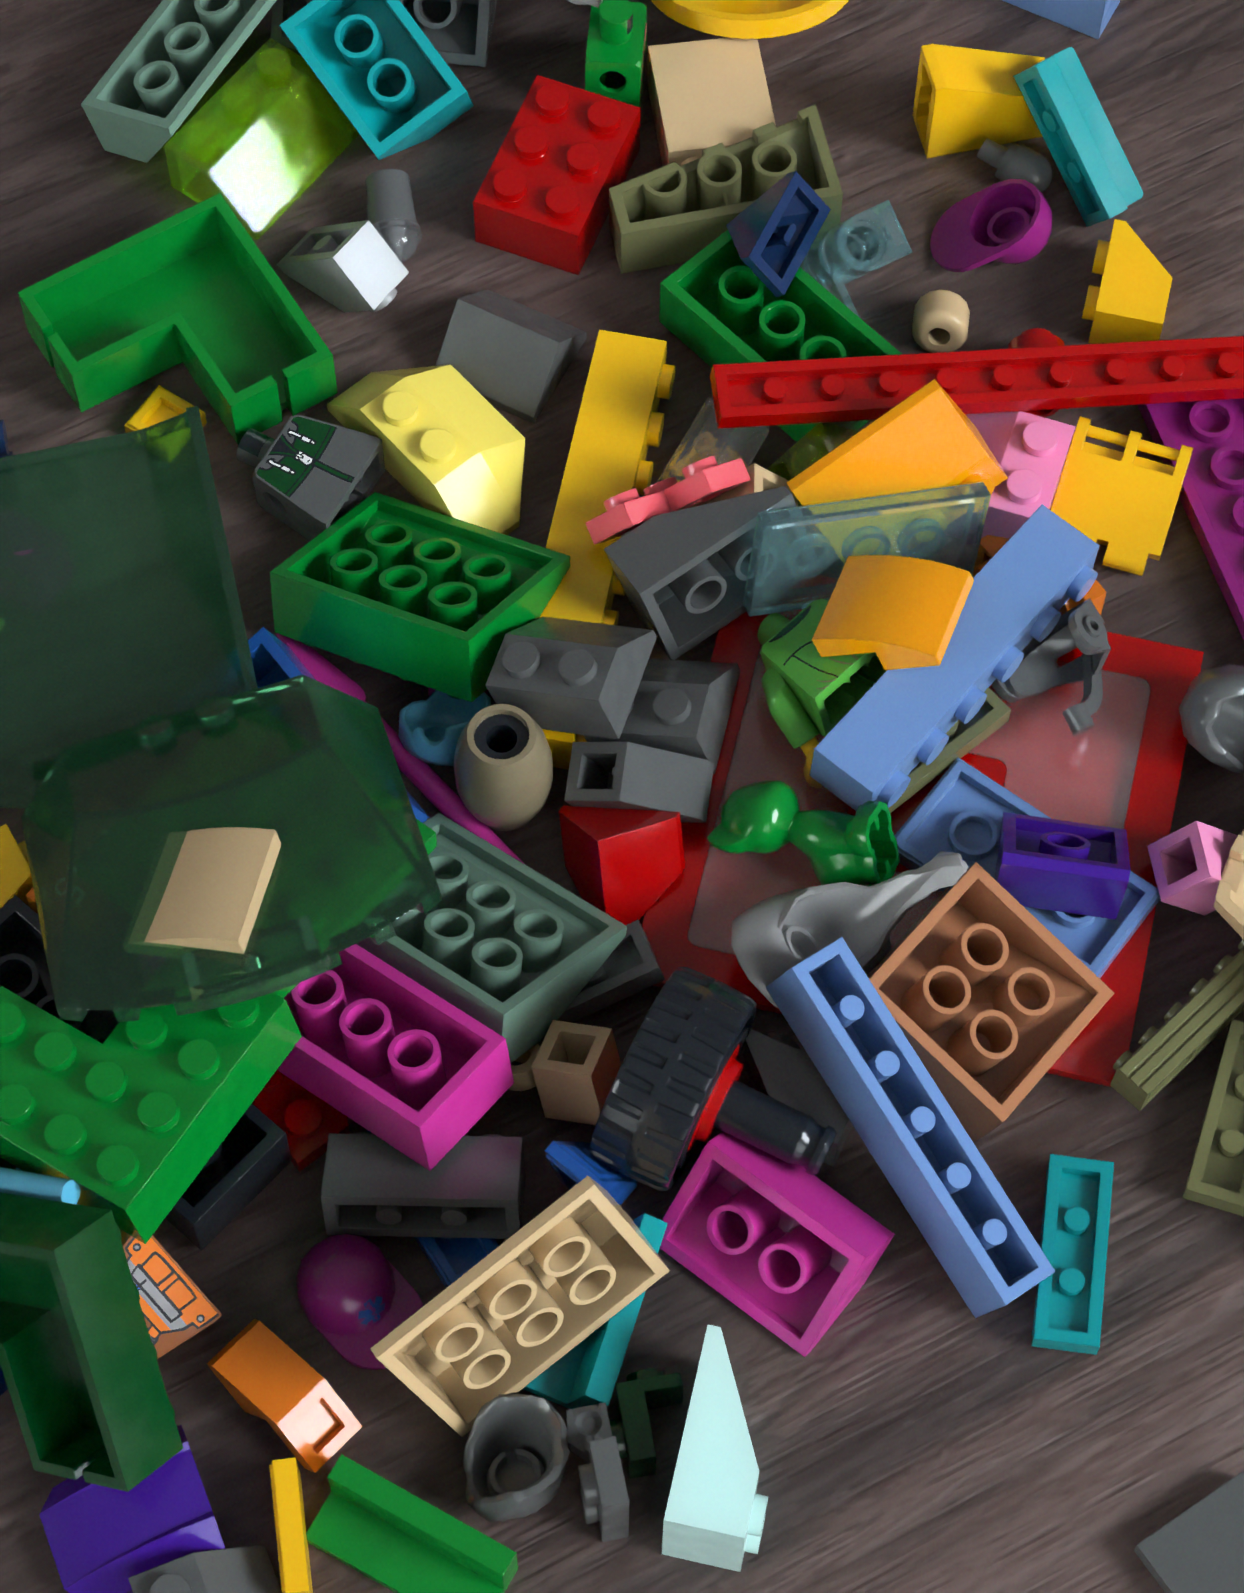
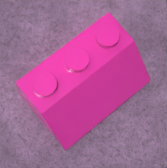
(772, 1239)

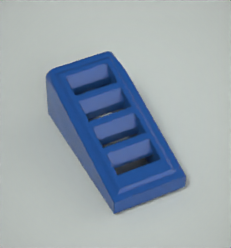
(574, 1162)

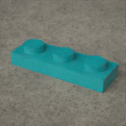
(1076, 1246)

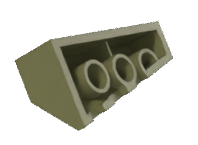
(684, 208)

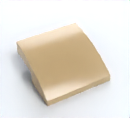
(216, 888)

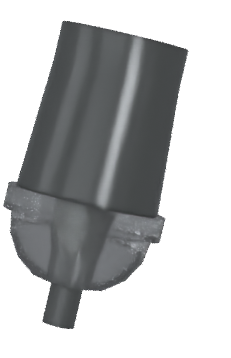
(392, 211)

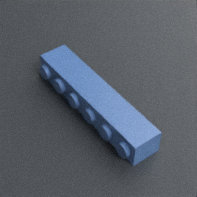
(913, 708)
(910, 1129)

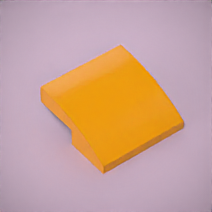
(893, 609)

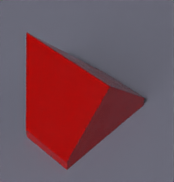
(622, 856)

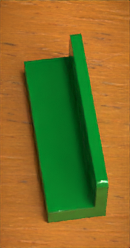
(404, 1538)

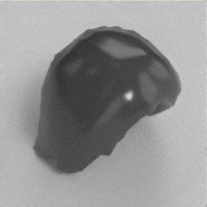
(1215, 715)
(514, 1457)

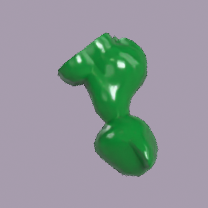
(837, 844)

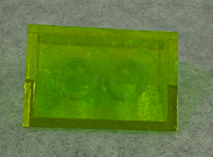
(260, 139)

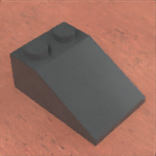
(691, 567)

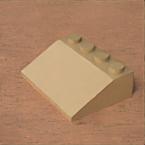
(523, 1305)

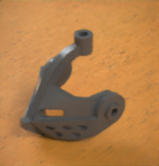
(1039, 670)

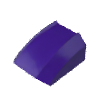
(113, 1534)

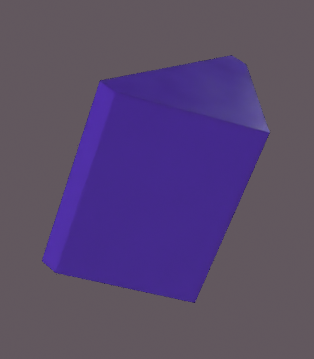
(1063, 865)

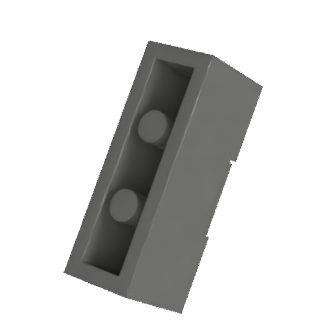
(384, 1193)

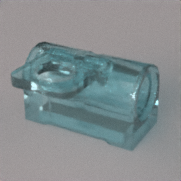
(856, 249)

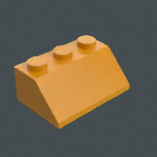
(908, 449)

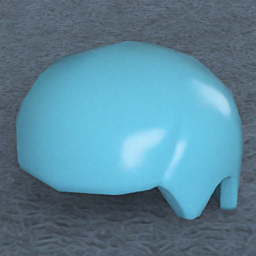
(433, 726)

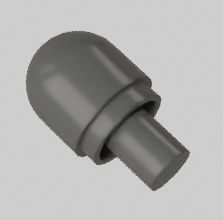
(1017, 163)

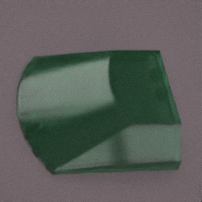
(111, 593)
(267, 758)

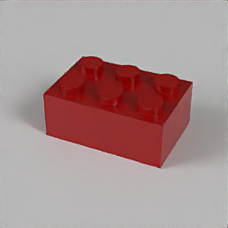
(555, 174)

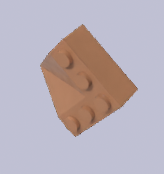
(986, 998)

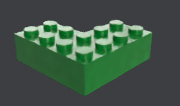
(190, 296)
(142, 1107)

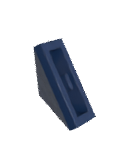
(779, 231)

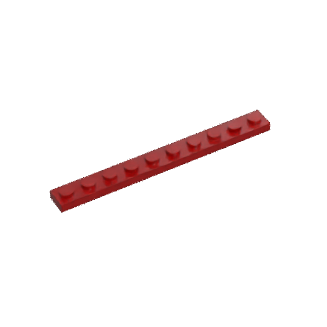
(980, 380)

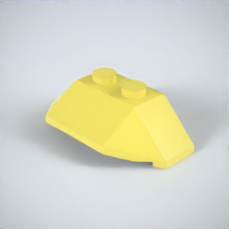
(441, 442)

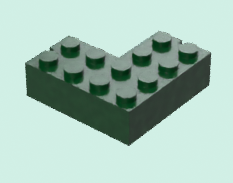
(79, 1346)

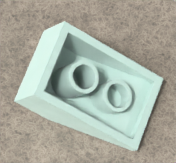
(713, 1494)

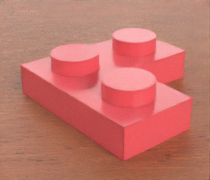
(702, 483)

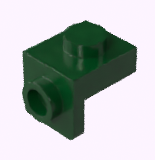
(632, 1428)

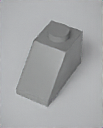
(346, 266)

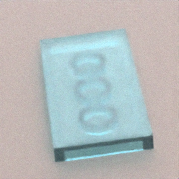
(804, 548)

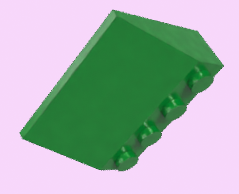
(413, 593)

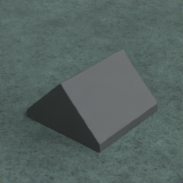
(509, 351)

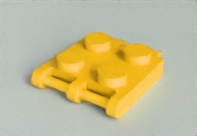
(1120, 496)

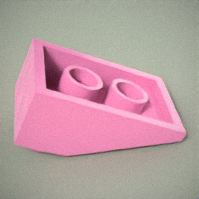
(1033, 458)

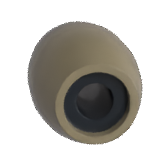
(503, 767)

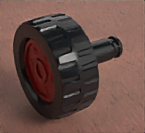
(685, 1083)

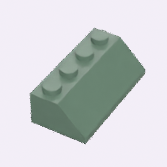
(167, 72)

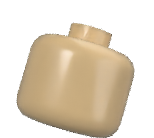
(940, 321)

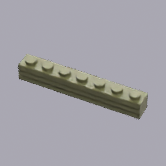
(1183, 1035)

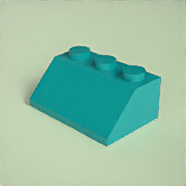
(378, 70)

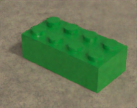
(734, 318)

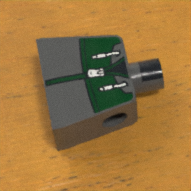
(312, 471)

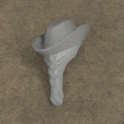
(801, 922)

